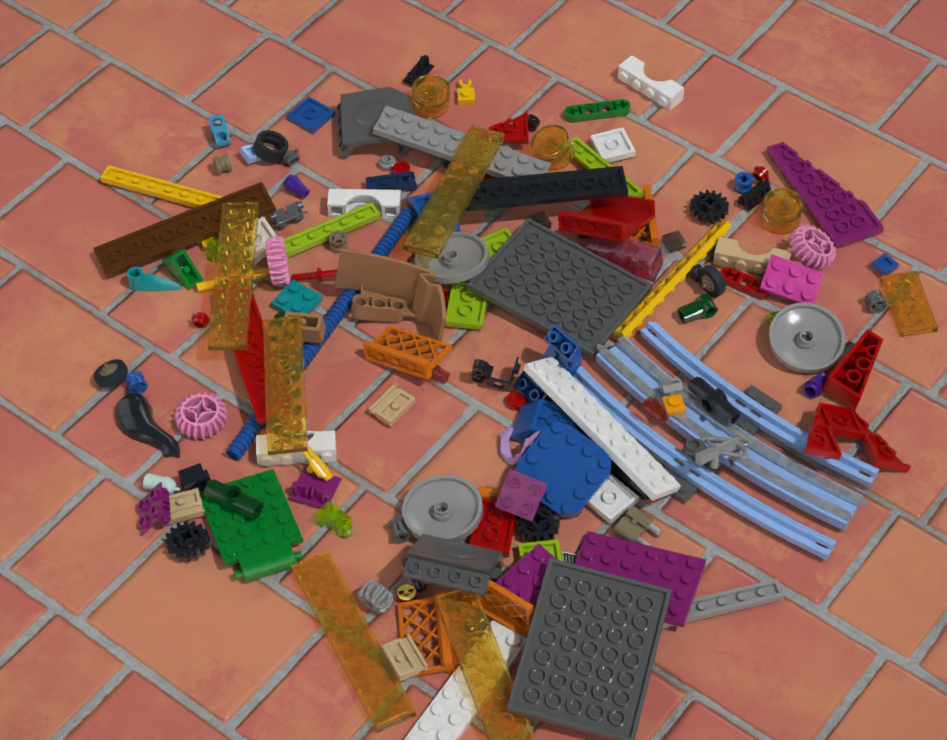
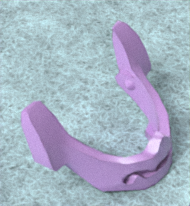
(504, 448)

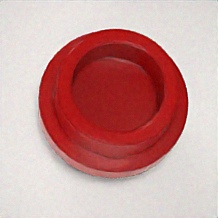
(760, 173)
(200, 320)

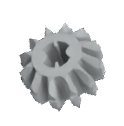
(375, 596)

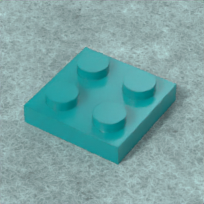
(296, 298)

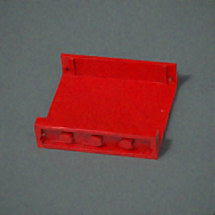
(609, 217)

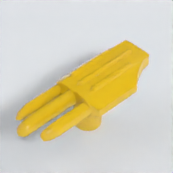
(317, 465)

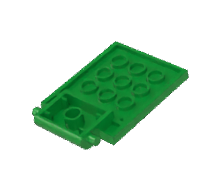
(259, 543)

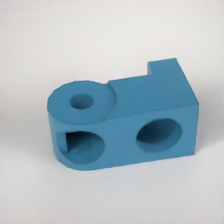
(219, 131)

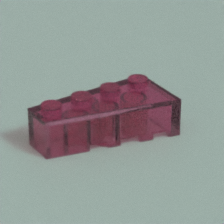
(630, 255)

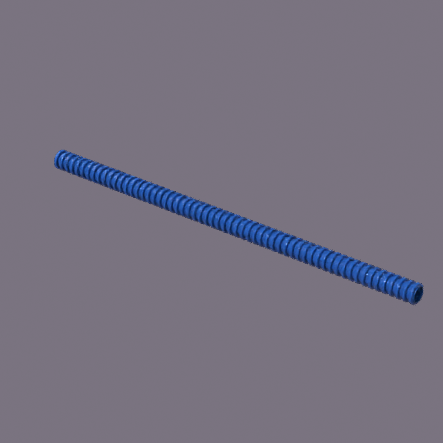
(332, 319)

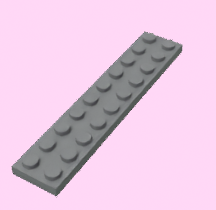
(445, 141)

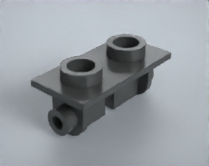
(281, 218)

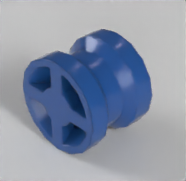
(743, 183)
(136, 382)

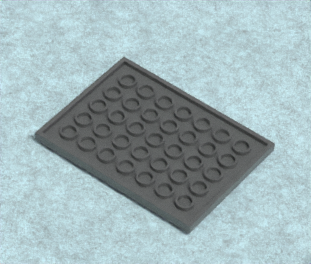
(559, 283)
(589, 651)

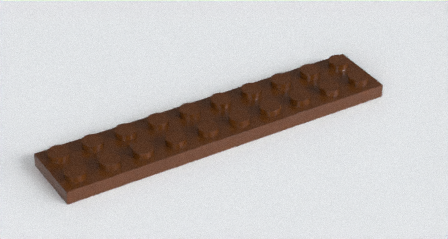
(175, 232)

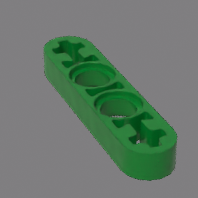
(596, 109)

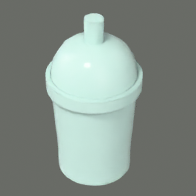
(151, 480)

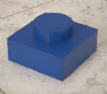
(884, 264)

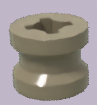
(222, 163)
(337, 241)

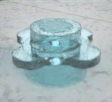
(494, 213)

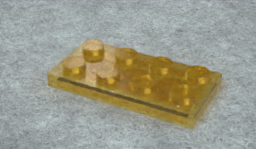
(908, 303)

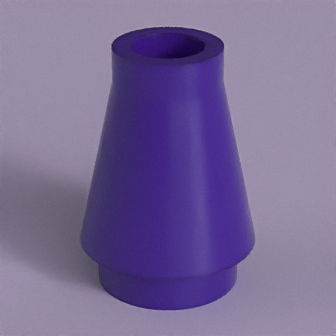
(294, 185)
(814, 386)

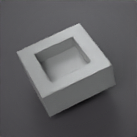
(671, 387)

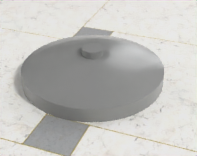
(459, 261)
(806, 337)
(442, 508)

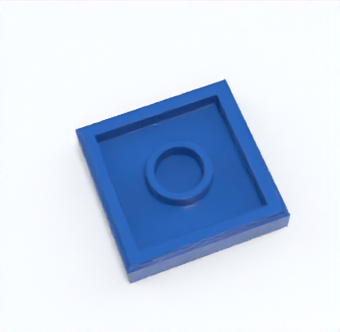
(310, 115)

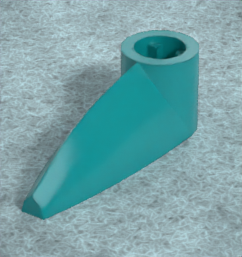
(149, 283)

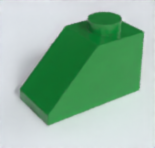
(182, 268)

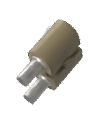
(634, 525)

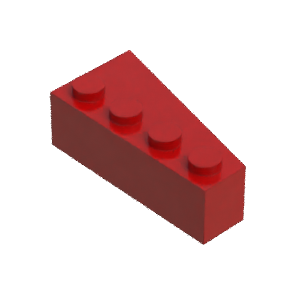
(852, 373)

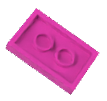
(791, 280)

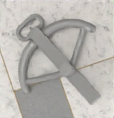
(724, 448)

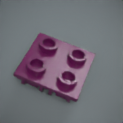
(313, 489)
(520, 495)
(154, 508)

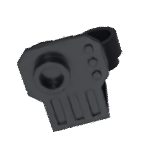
(483, 371)

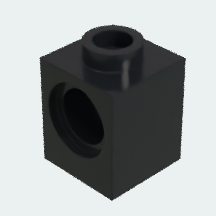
(194, 477)

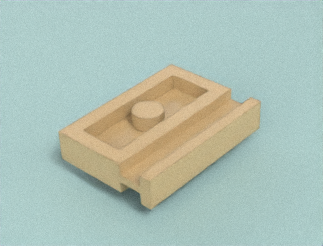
(392, 405)
(185, 506)
(404, 657)

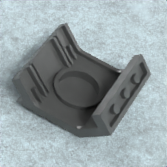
(359, 114)
(453, 564)

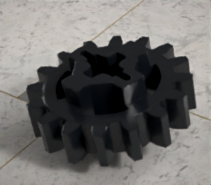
(709, 207)
(542, 527)
(187, 541)

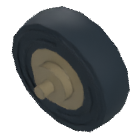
(711, 281)
(110, 373)

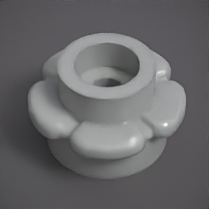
(387, 162)

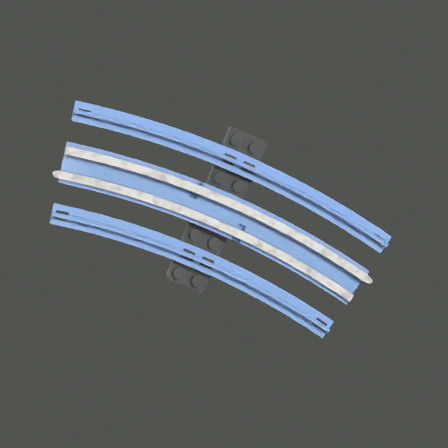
(763, 464)

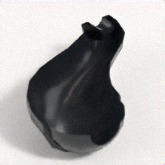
(137, 422)

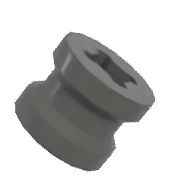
(875, 301)

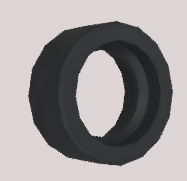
(266, 153)

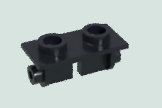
(420, 69)
(755, 195)

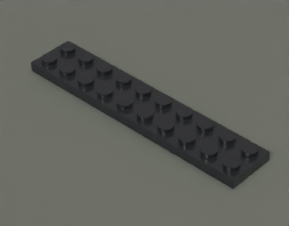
(549, 188)

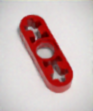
(750, 290)

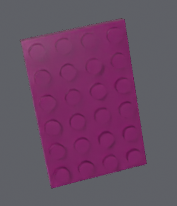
(648, 565)

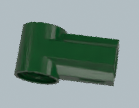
(701, 307)

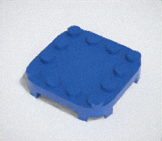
(569, 466)

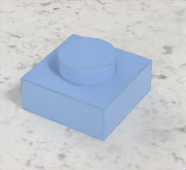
(248, 154)

